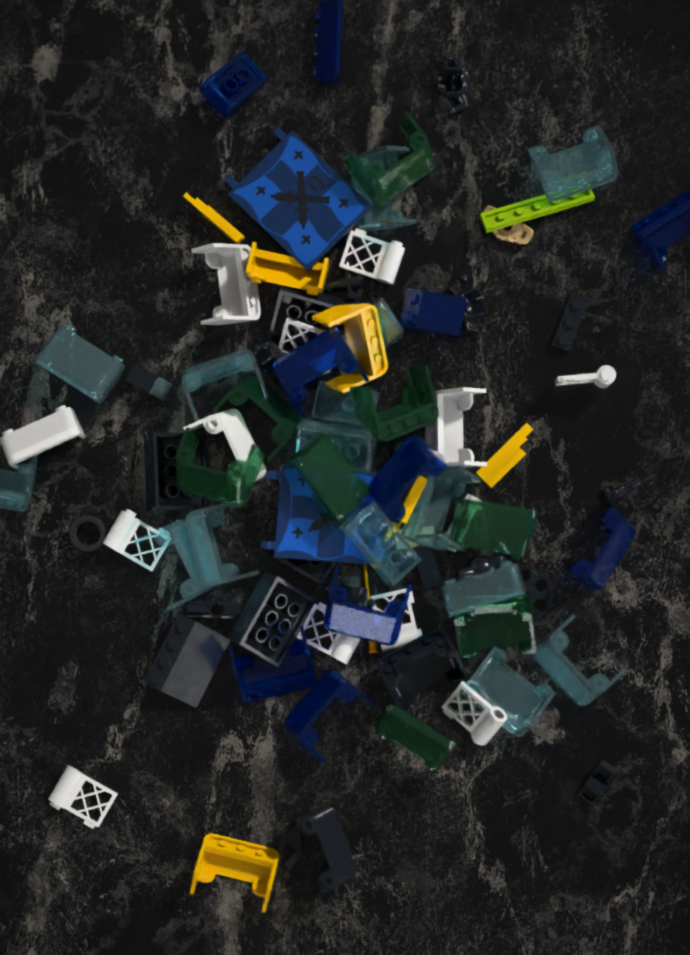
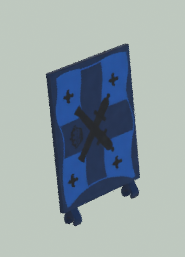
(299, 200)
(303, 525)

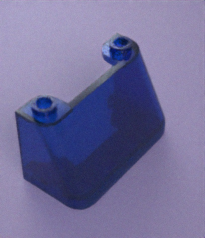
(401, 472)
(597, 574)

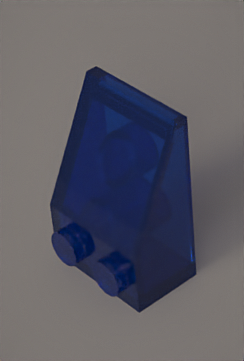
(233, 84)
(432, 312)

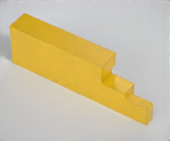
(216, 219)
(504, 458)
(411, 498)

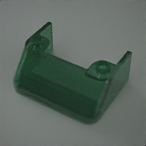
(384, 184)
(273, 405)
(416, 411)
(226, 487)
(413, 736)

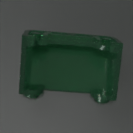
(329, 477)
(493, 527)
(498, 625)

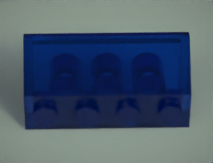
(329, 41)

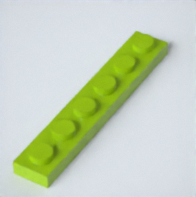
(531, 209)

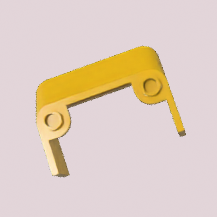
(285, 271)
(364, 338)
(238, 861)

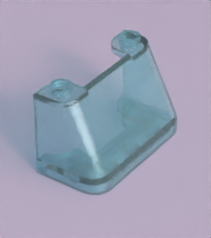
(576, 167)
(80, 363)
(509, 691)

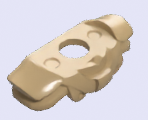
(519, 233)

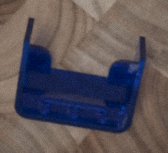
(663, 228)
(313, 360)
(362, 621)
(263, 680)
(313, 704)

